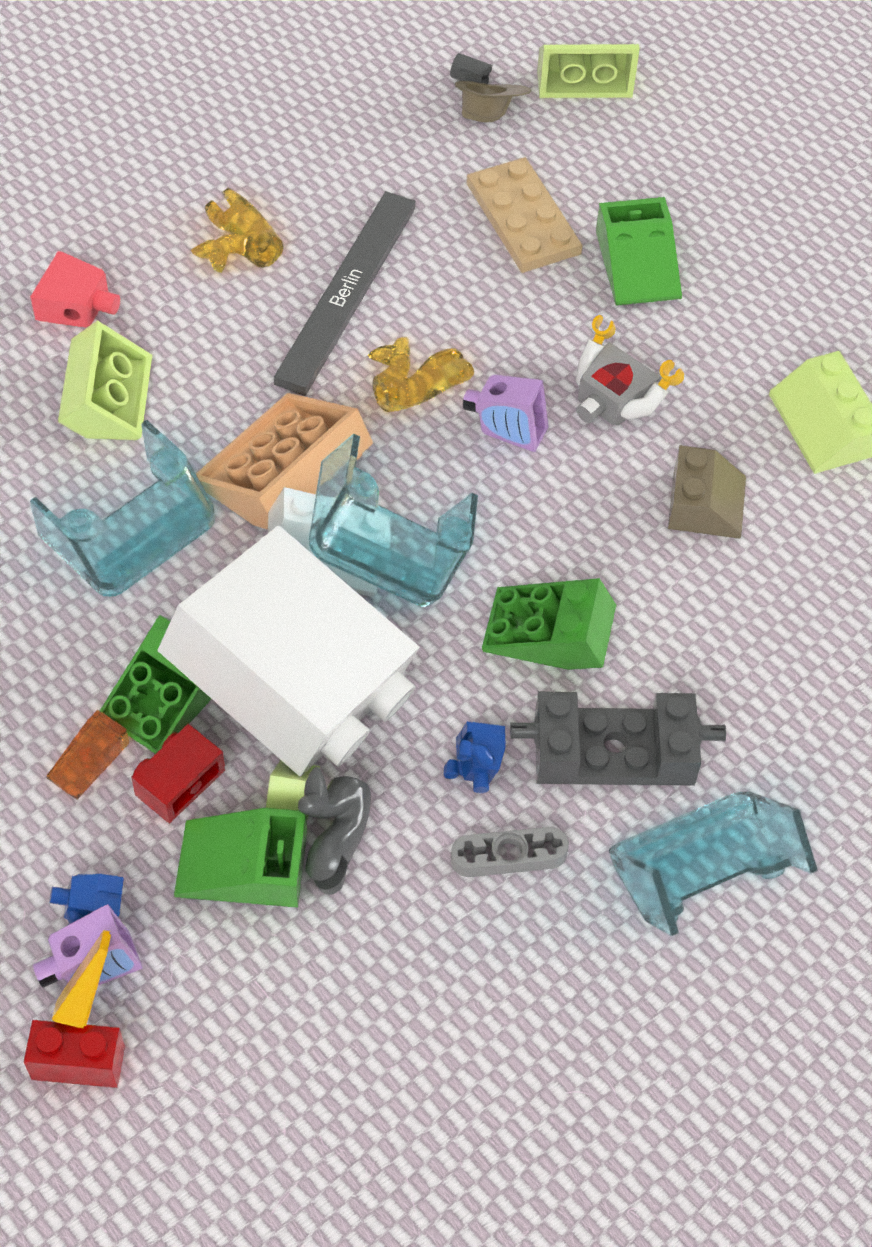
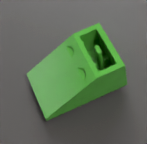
(639, 250)
(552, 623)
(153, 694)
(244, 857)

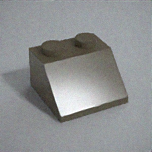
(706, 494)

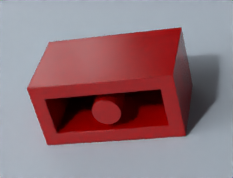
(178, 773)
(74, 1054)

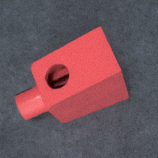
(72, 293)

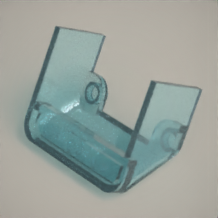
(141, 533)
(379, 544)
(709, 848)

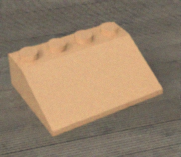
(280, 452)

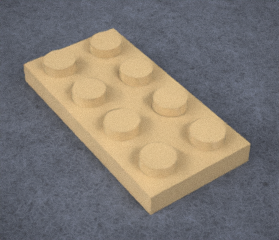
(524, 214)

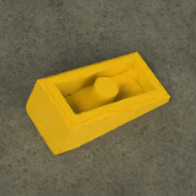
(78, 995)

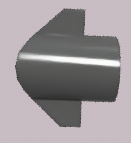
(470, 69)

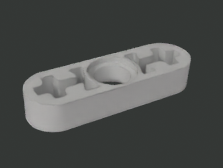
(537, 836)

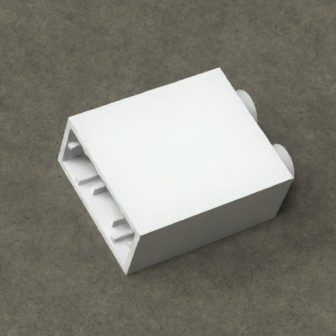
(291, 652)

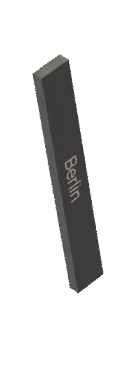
(344, 294)

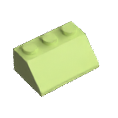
(587, 70)
(105, 385)
(826, 412)

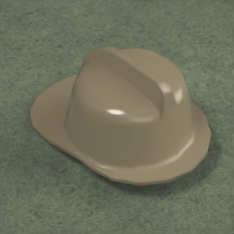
(487, 101)

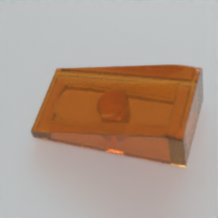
(89, 754)

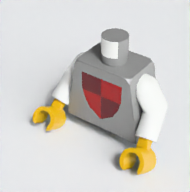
(616, 383)

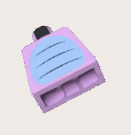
(511, 410)
(74, 942)

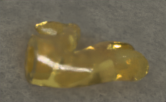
(249, 236)
(437, 374)

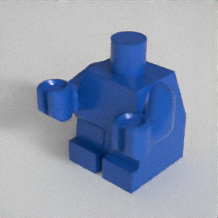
(480, 754)
(88, 894)

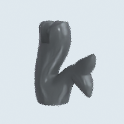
(349, 804)

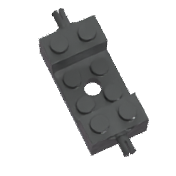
(658, 741)

